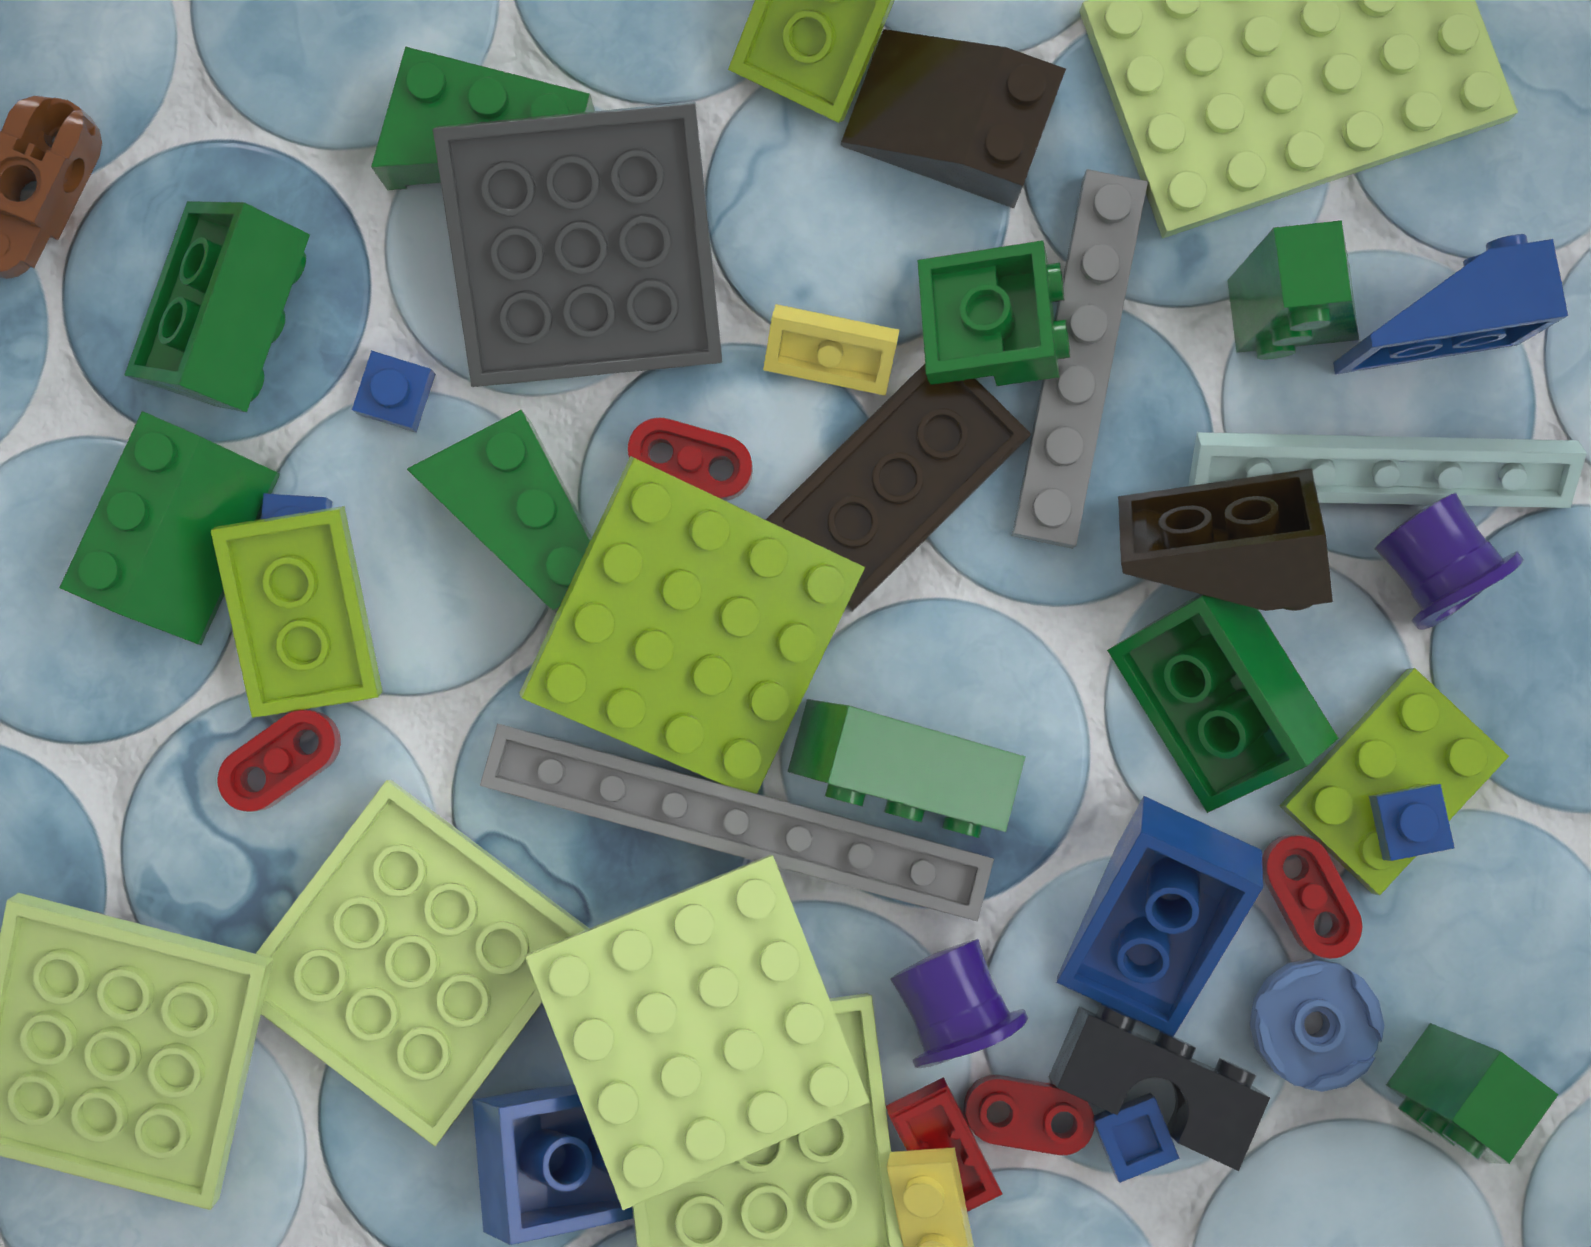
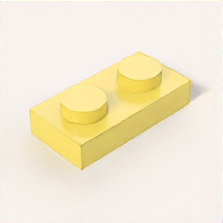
(830, 349)
(929, 1198)

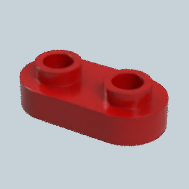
(693, 455)
(281, 759)
(1311, 893)
(1030, 1115)

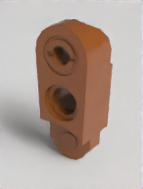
(57, 167)

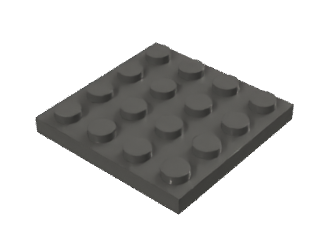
(580, 243)

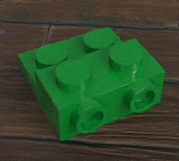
(992, 315)

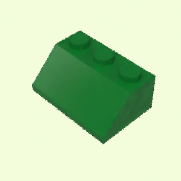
(219, 304)
(151, 533)
(1223, 698)

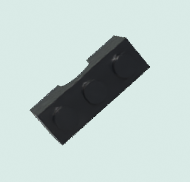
(1213, 1106)

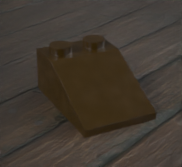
(954, 111)
(1232, 540)

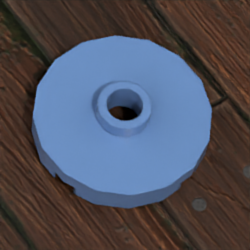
(1348, 1033)

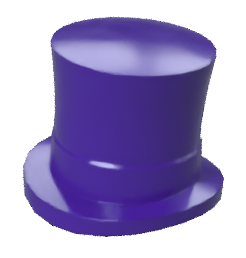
(1444, 559)
(955, 1004)

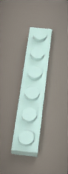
(1401, 467)

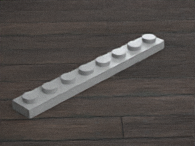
(737, 822)

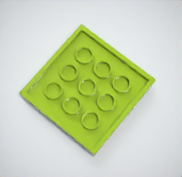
(691, 628)

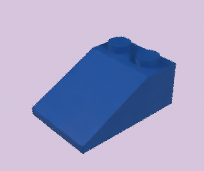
(1482, 307)
(1162, 916)
(540, 1166)

